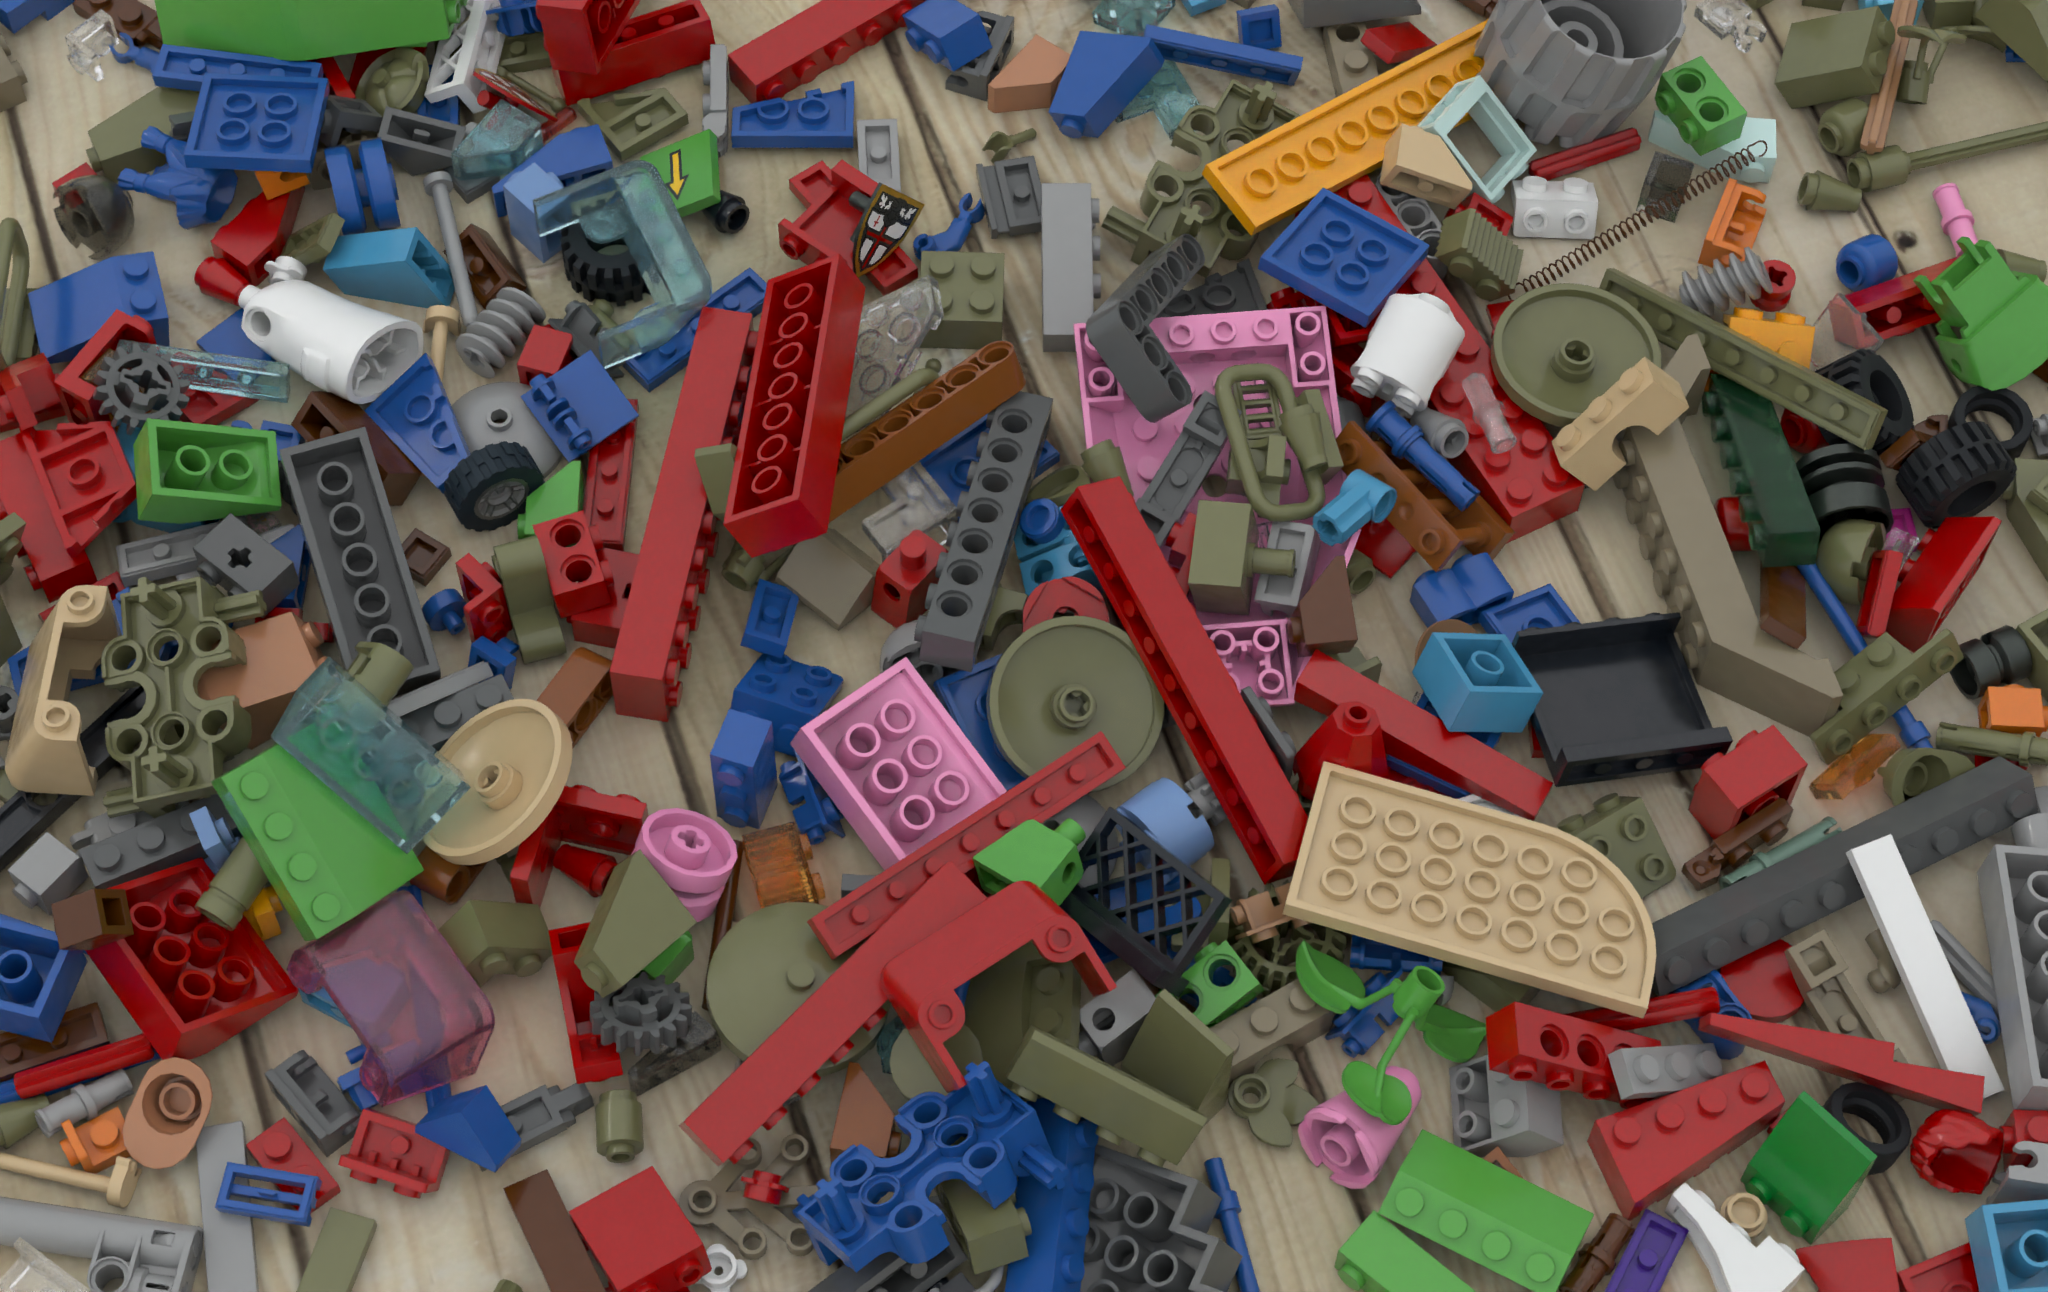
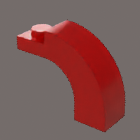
(590, 1058)

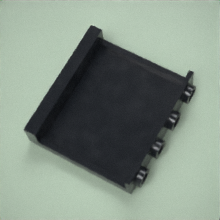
(1616, 700)

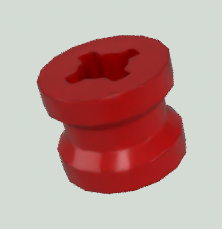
(1785, 277)

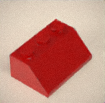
(1938, 577)

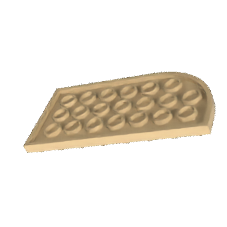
(1472, 890)

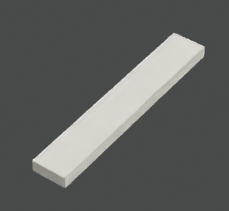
(1921, 961)

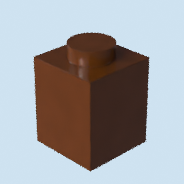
(92, 919)

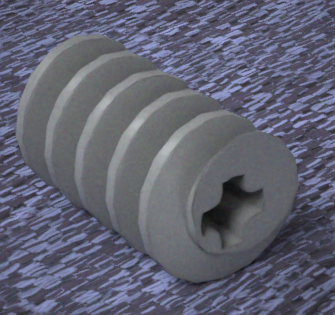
(1725, 284)
(497, 330)

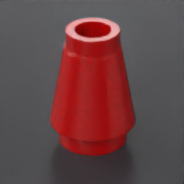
(220, 280)
(585, 867)

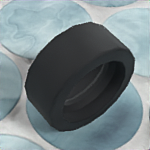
(2003, 403)
(1878, 1110)

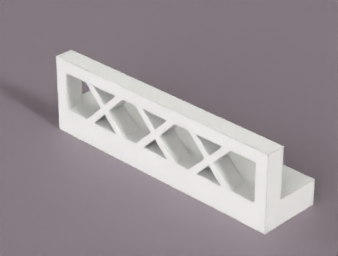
(479, 49)

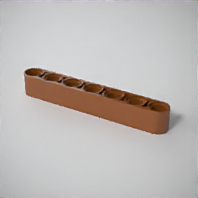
(925, 422)
(577, 697)

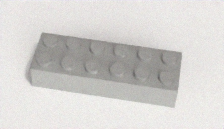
(2016, 925)

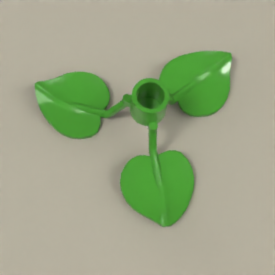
(1444, 1030)

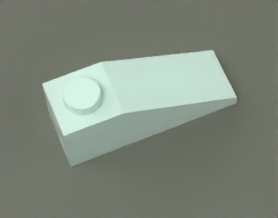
(1666, 135)

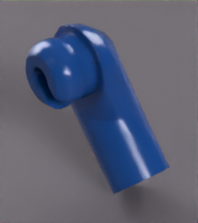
(1984, 1018)

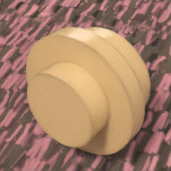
(1745, 1211)

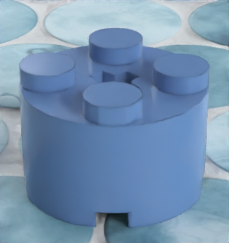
(1164, 815)

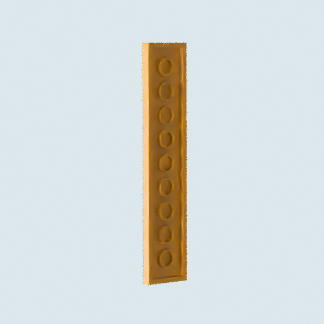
(1339, 138)

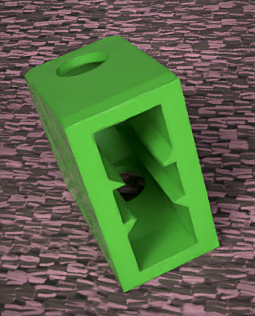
(1034, 855)

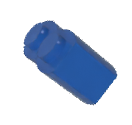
(1460, 592)

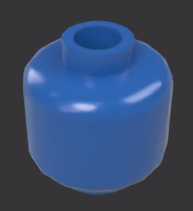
(1866, 262)

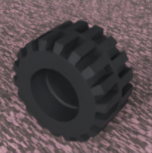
(597, 274)
(1875, 380)
(1956, 473)

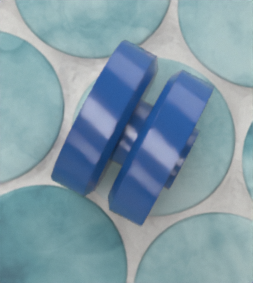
(363, 187)

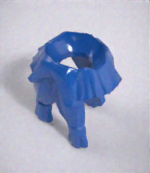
(198, 192)

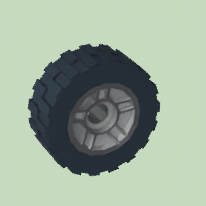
(492, 485)

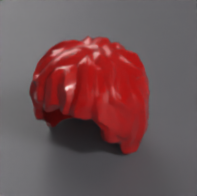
(1956, 1151)

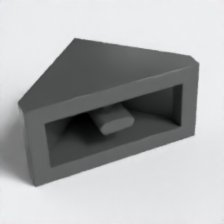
(419, 141)

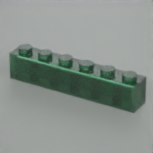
(1762, 474)

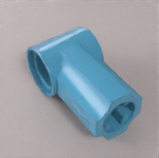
(1359, 501)

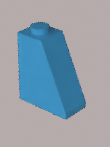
(391, 268)

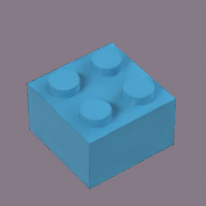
(1477, 682)
(2010, 1246)

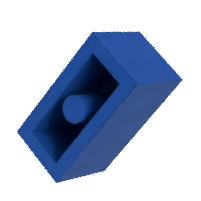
(946, 32)

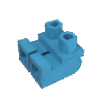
(1053, 560)

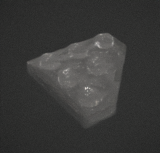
(891, 339)

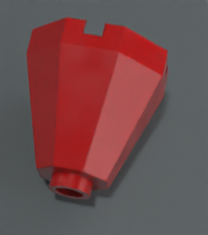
(1346, 738)

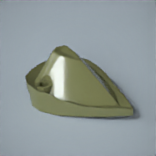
(1059, 485)

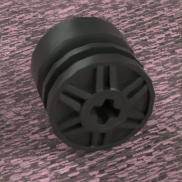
(1845, 485)

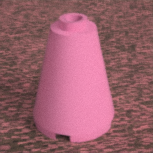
(1351, 1139)

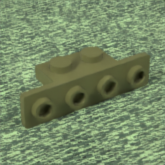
(1878, 685)

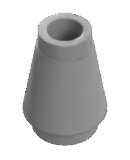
(1442, 432)

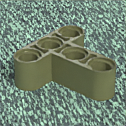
(529, 599)

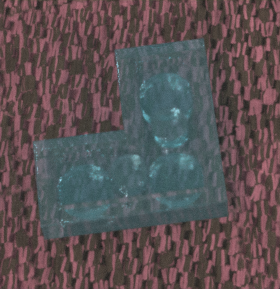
(1166, 96)

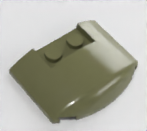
(1020, 993)

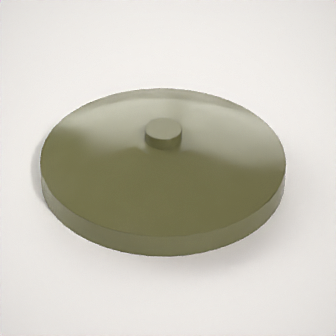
(1566, 348)
(1066, 686)
(766, 972)

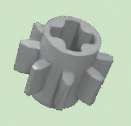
(1204, 800)

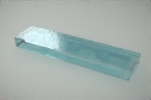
(226, 373)

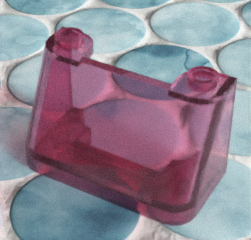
(401, 997)

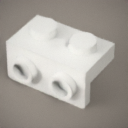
(1554, 208)

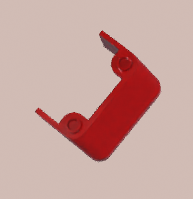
(924, 976)

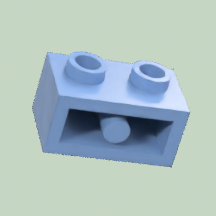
(519, 197)

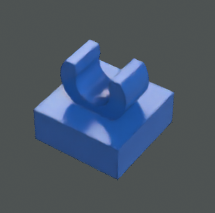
(1259, 27)
(497, 655)

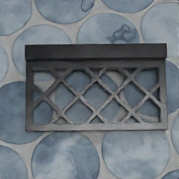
(1124, 936)

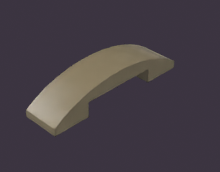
(1827, 992)

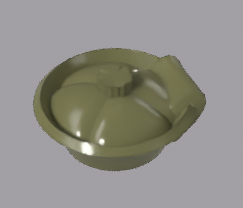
(395, 81)

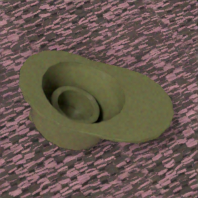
(1919, 770)

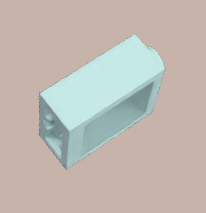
(1495, 122)

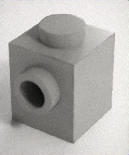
(46, 873)

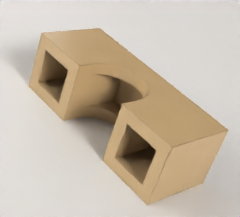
(1639, 398)

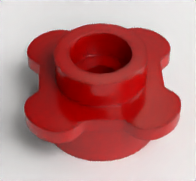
(764, 1187)

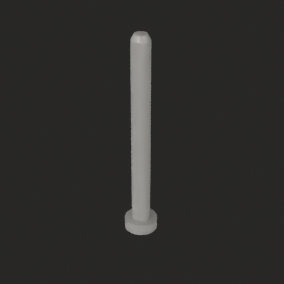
(439, 186)

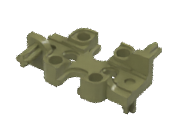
(1239, 115)
(196, 619)

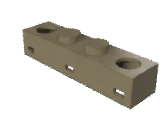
(1348, 61)

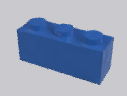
(744, 769)

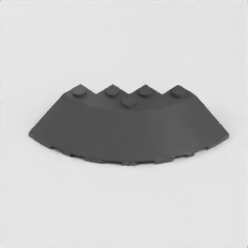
(1152, 1230)

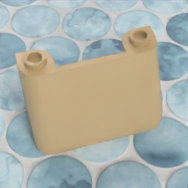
(46, 728)

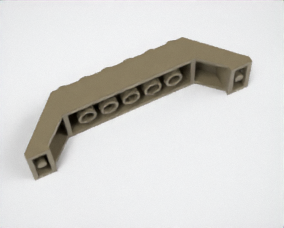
(1701, 576)

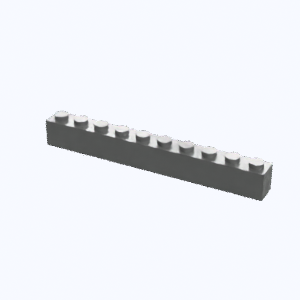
(173, 838)
(1822, 878)

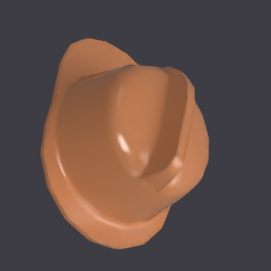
(167, 1113)

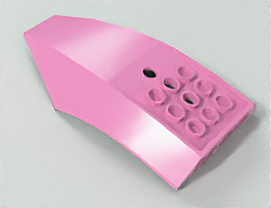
(1202, 346)

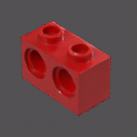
(573, 563)

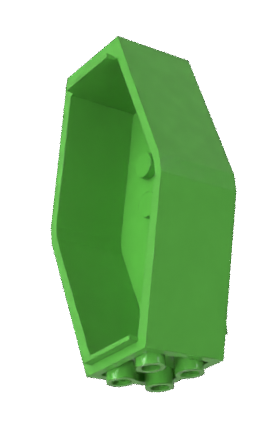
(305, 27)

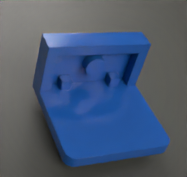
(786, 695)

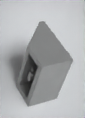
(1502, 1112)

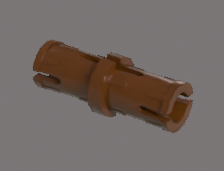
(1599, 1256)

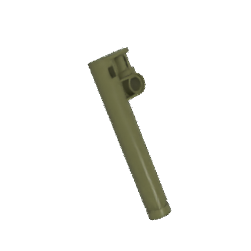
(241, 876)

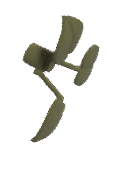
(1916, 75)

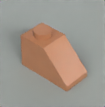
(1028, 78)

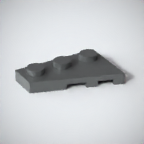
(1220, 294)

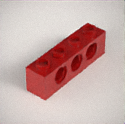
(1559, 1051)

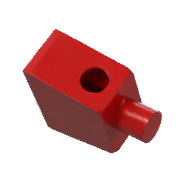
(908, 576)

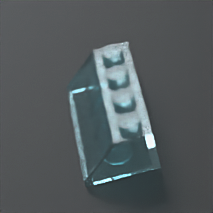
(368, 755)

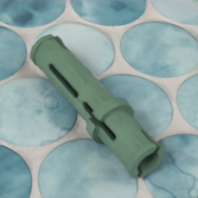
(1785, 850)

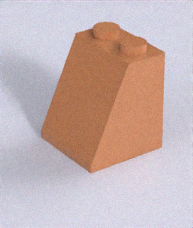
(279, 659)

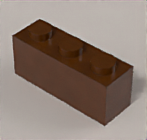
(329, 415)

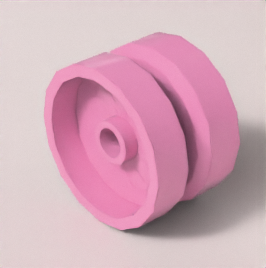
(690, 856)

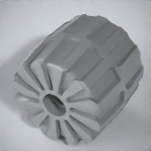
(1577, 62)

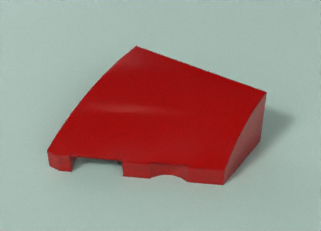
(1852, 1265)

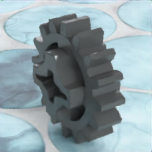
(122, 392)
(642, 1015)

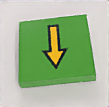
(690, 171)

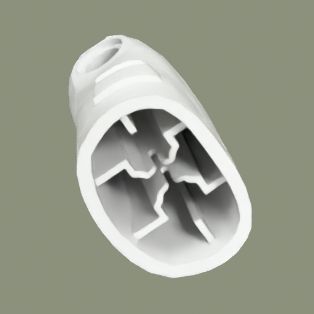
(330, 338)

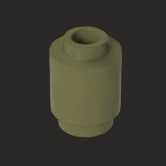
(619, 1125)

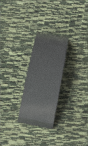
(1184, 468)

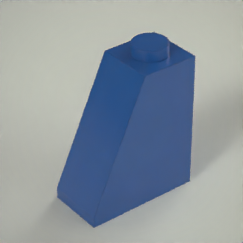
(1102, 80)

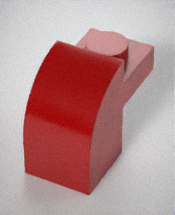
(26, 390)

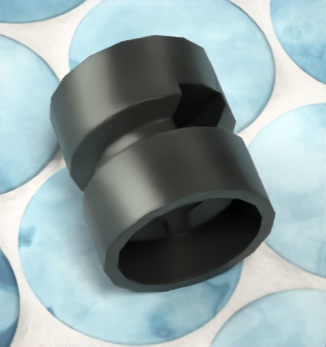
(1992, 660)

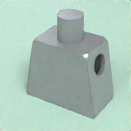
(1114, 1019)

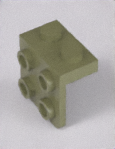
(1628, 838)

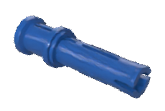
(1409, 444)

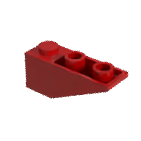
(258, 234)

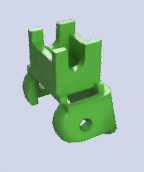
(1998, 315)

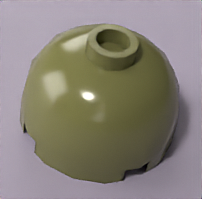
(1846, 556)

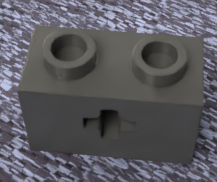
(245, 563)

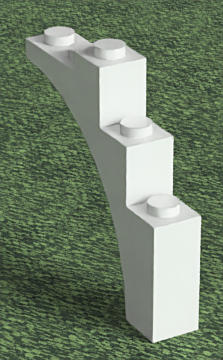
(1728, 1249)

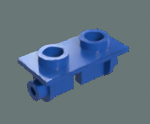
(819, 812)
(1380, 956)
(1358, 1026)

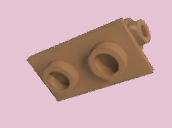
(1261, 917)

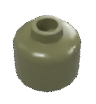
(1843, 126)

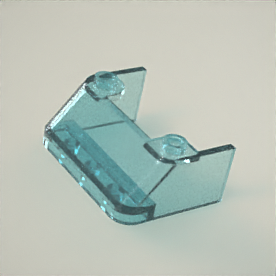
(638, 207)

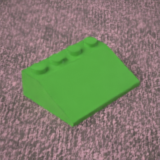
(311, 842)

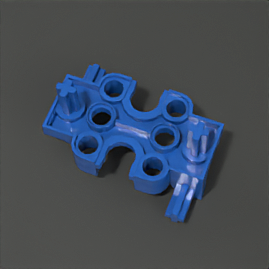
(999, 1146)

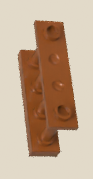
(1421, 510)

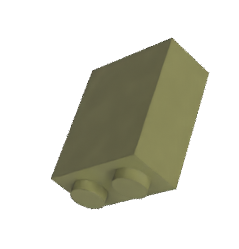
(1835, 57)

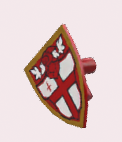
(512, 92)

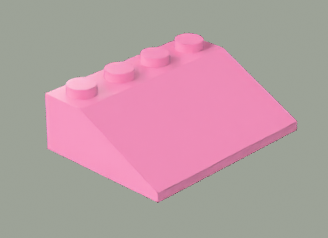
(896, 764)

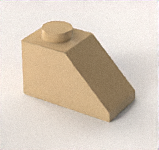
(1423, 167)

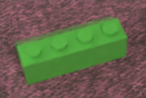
(1486, 1213)

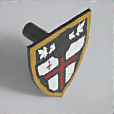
(882, 227)

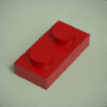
(286, 1151)

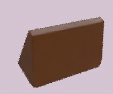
(487, 265)

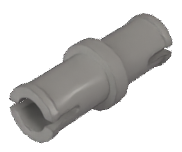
(84, 1102)

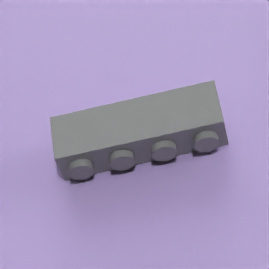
(1067, 261)

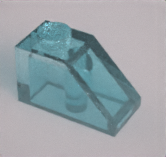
(497, 143)

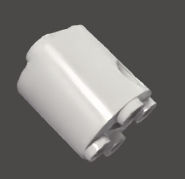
(1408, 351)

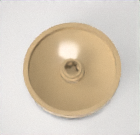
(516, 770)

